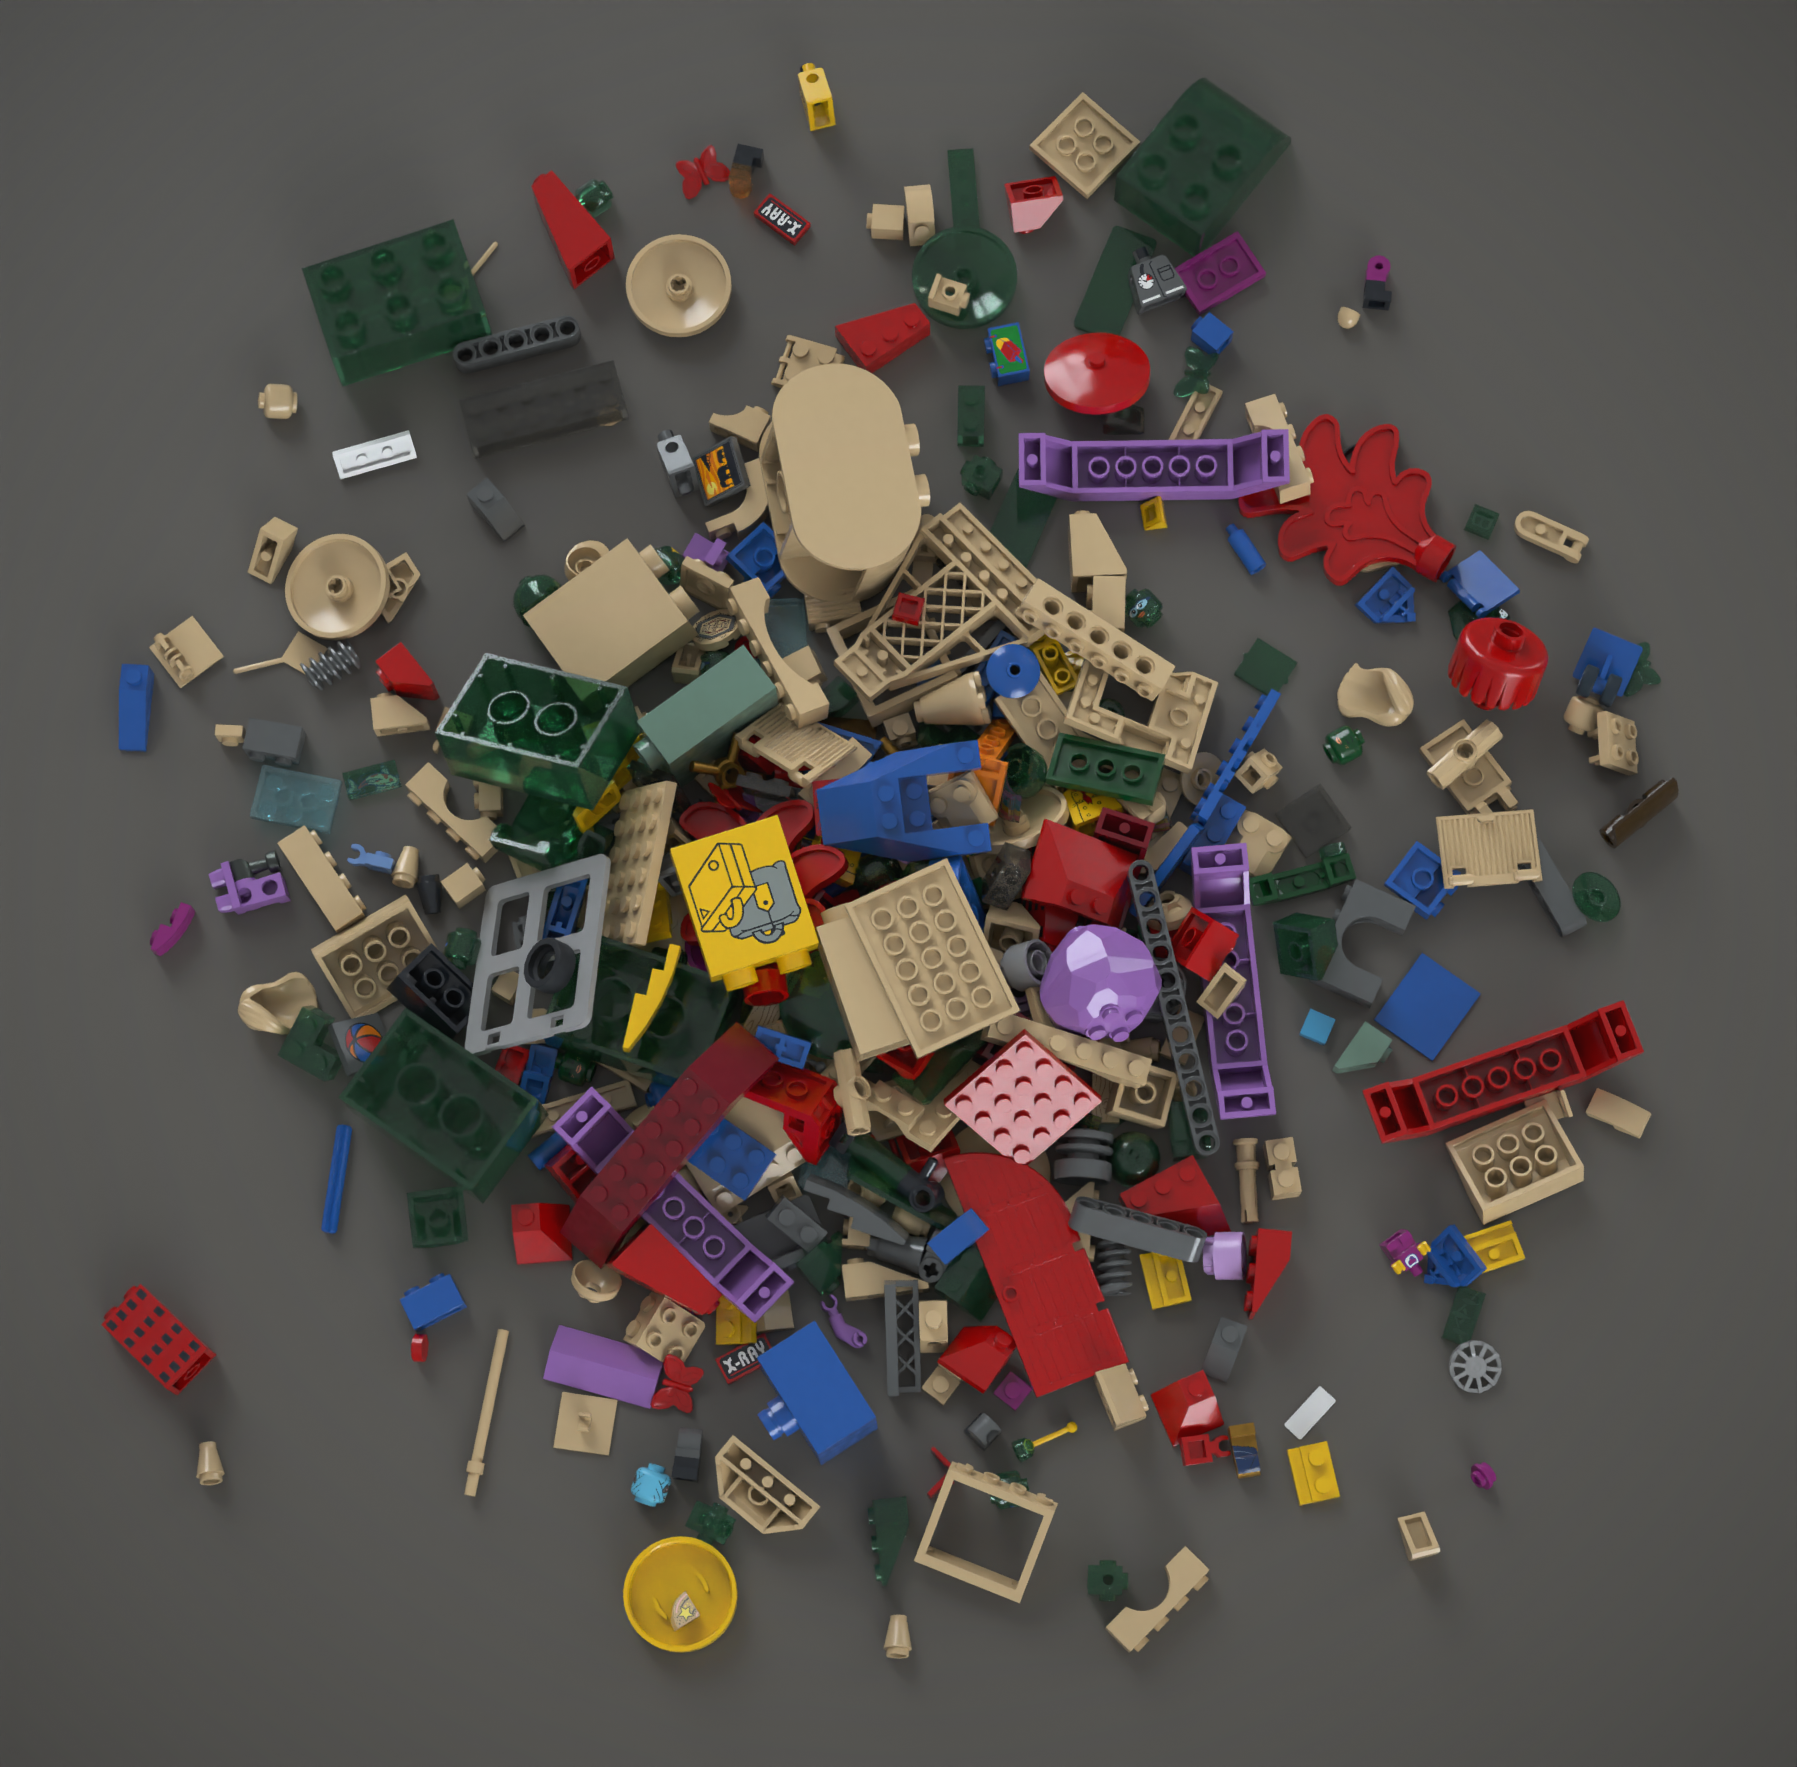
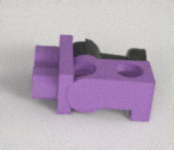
(244, 889)

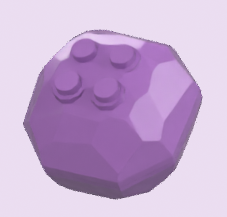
(1099, 983)

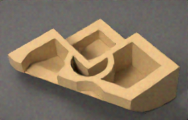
(402, 579)

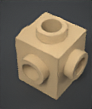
(1258, 770)

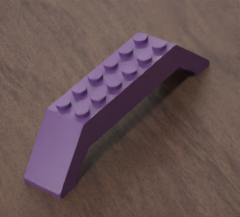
(1154, 467)
(1237, 1038)
(681, 1214)

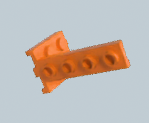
(993, 771)

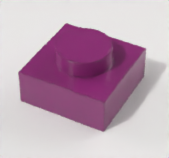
(1012, 1391)

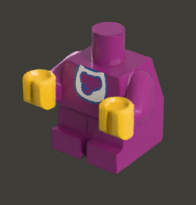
(1404, 1252)

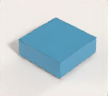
(1317, 1027)

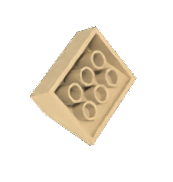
(371, 955)
(767, 1128)
(1515, 1161)

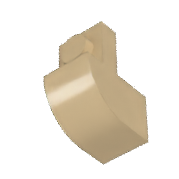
(919, 214)

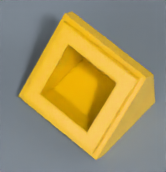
(1153, 514)

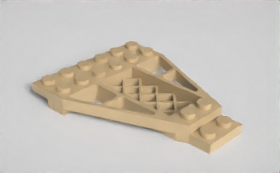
(983, 567)

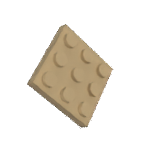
(1084, 145)

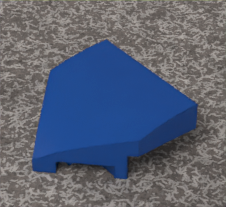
(1389, 599)
(1452, 1260)

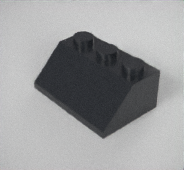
(435, 991)

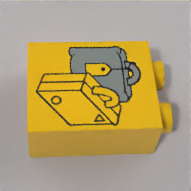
(745, 902)

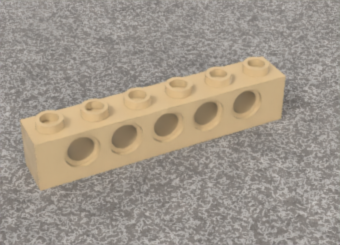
(1108, 639)

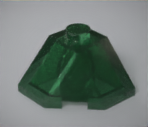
(824, 1265)

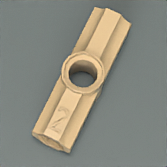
(1453, 765)
(852, 1092)

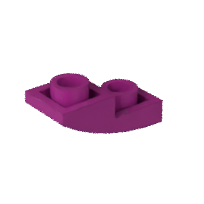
(167, 936)

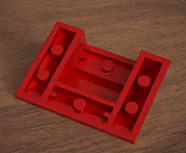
(1079, 874)

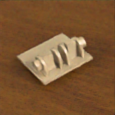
(185, 651)

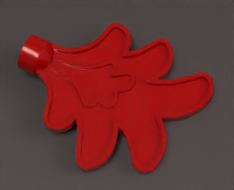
(1356, 507)
(815, 867)

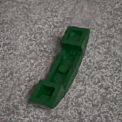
(1301, 881)

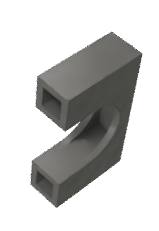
(1362, 905)

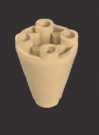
(955, 703)

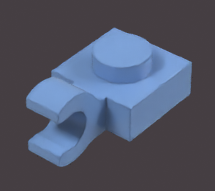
(378, 862)

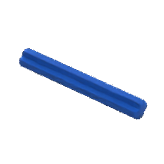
(336, 1179)

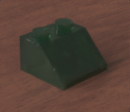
(1305, 945)
(967, 1284)

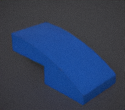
(539, 1071)
(958, 1236)

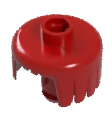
(1498, 663)

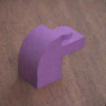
(710, 553)

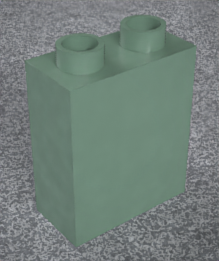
(704, 715)

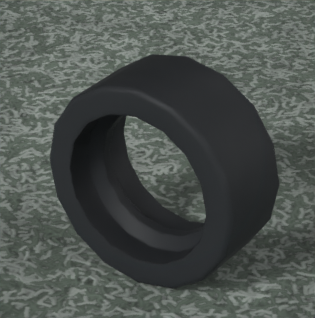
(561, 971)

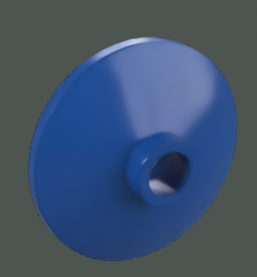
(999, 672)

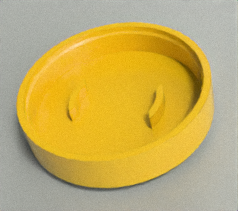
(663, 1575)

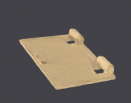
(794, 747)
(1488, 848)

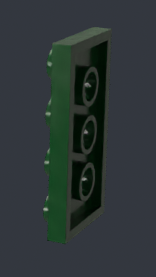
(1112, 784)

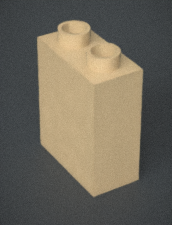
(615, 617)
(856, 987)

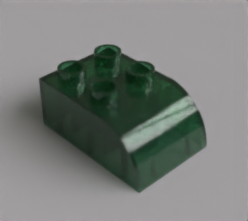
(1199, 166)

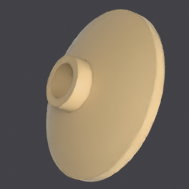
(1205, 767)

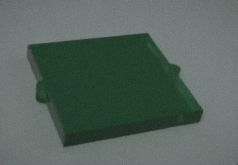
(1265, 667)

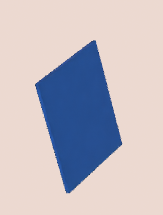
(1427, 1007)

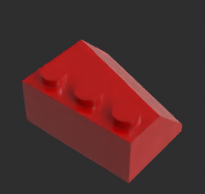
(1179, 1195)

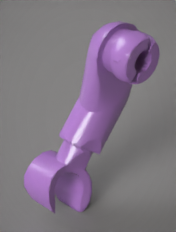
(841, 1329)

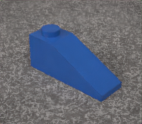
(135, 706)
(565, 910)

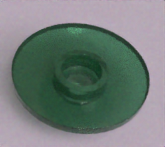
(1596, 897)

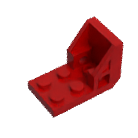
(807, 1106)

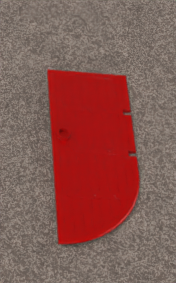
(1035, 1272)

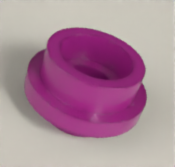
(1483, 1475)

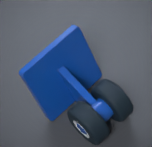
(1606, 666)

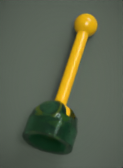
(1025, 1447)

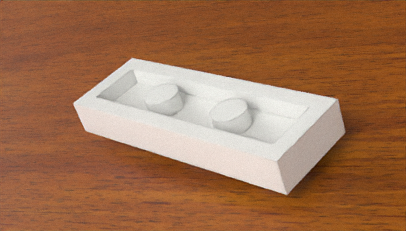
(374, 454)

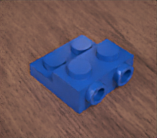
(759, 558)
(1420, 881)

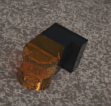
(742, 169)

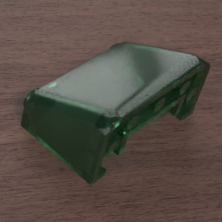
(540, 835)

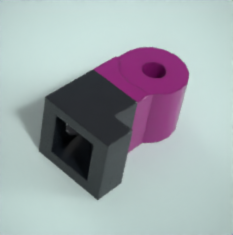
(1374, 288)

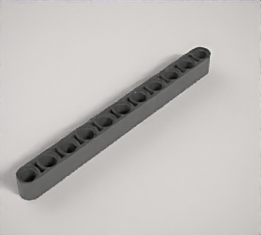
(1182, 1019)

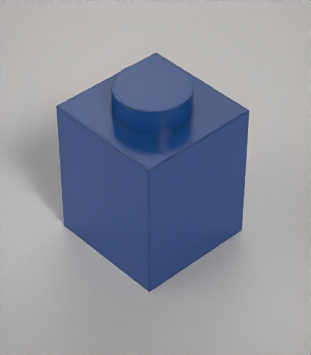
(1211, 334)

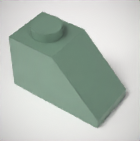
(1364, 1050)

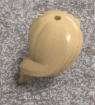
(1375, 695)
(276, 1004)

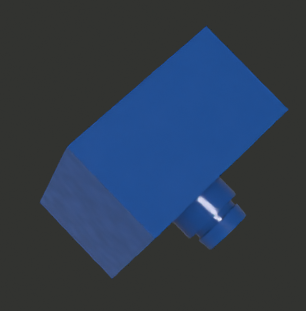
(814, 1395)

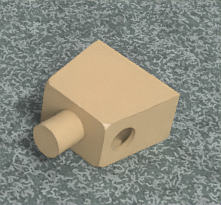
(933, 1325)

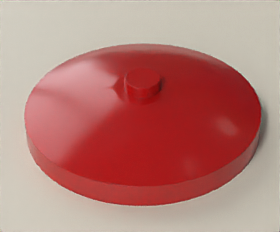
(1097, 373)

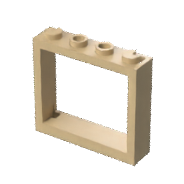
(904, 701)
(969, 1571)

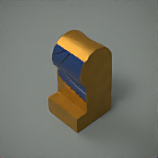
(1244, 1450)

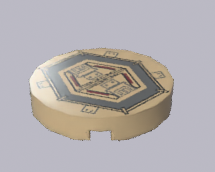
(716, 630)

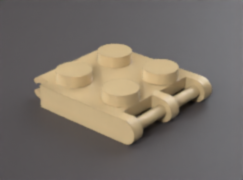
(804, 356)

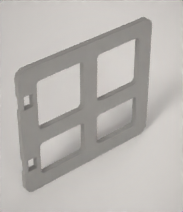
(489, 965)

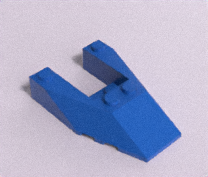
(888, 807)

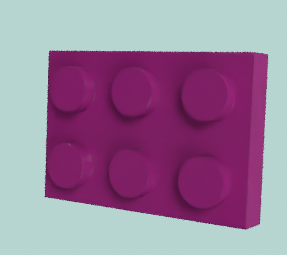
(1219, 273)

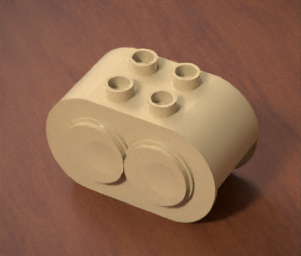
(841, 482)

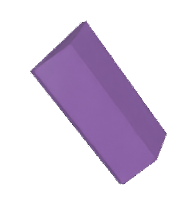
(603, 1367)

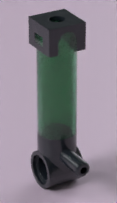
(891, 1168)

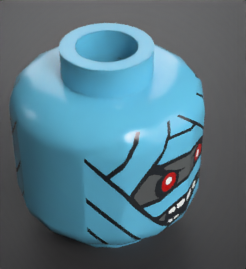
(650, 1485)

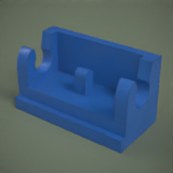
(787, 1047)

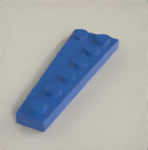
(1238, 749)

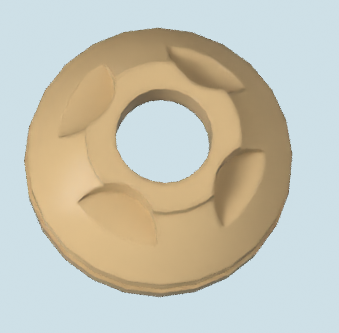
(1175, 910)
(603, 1280)

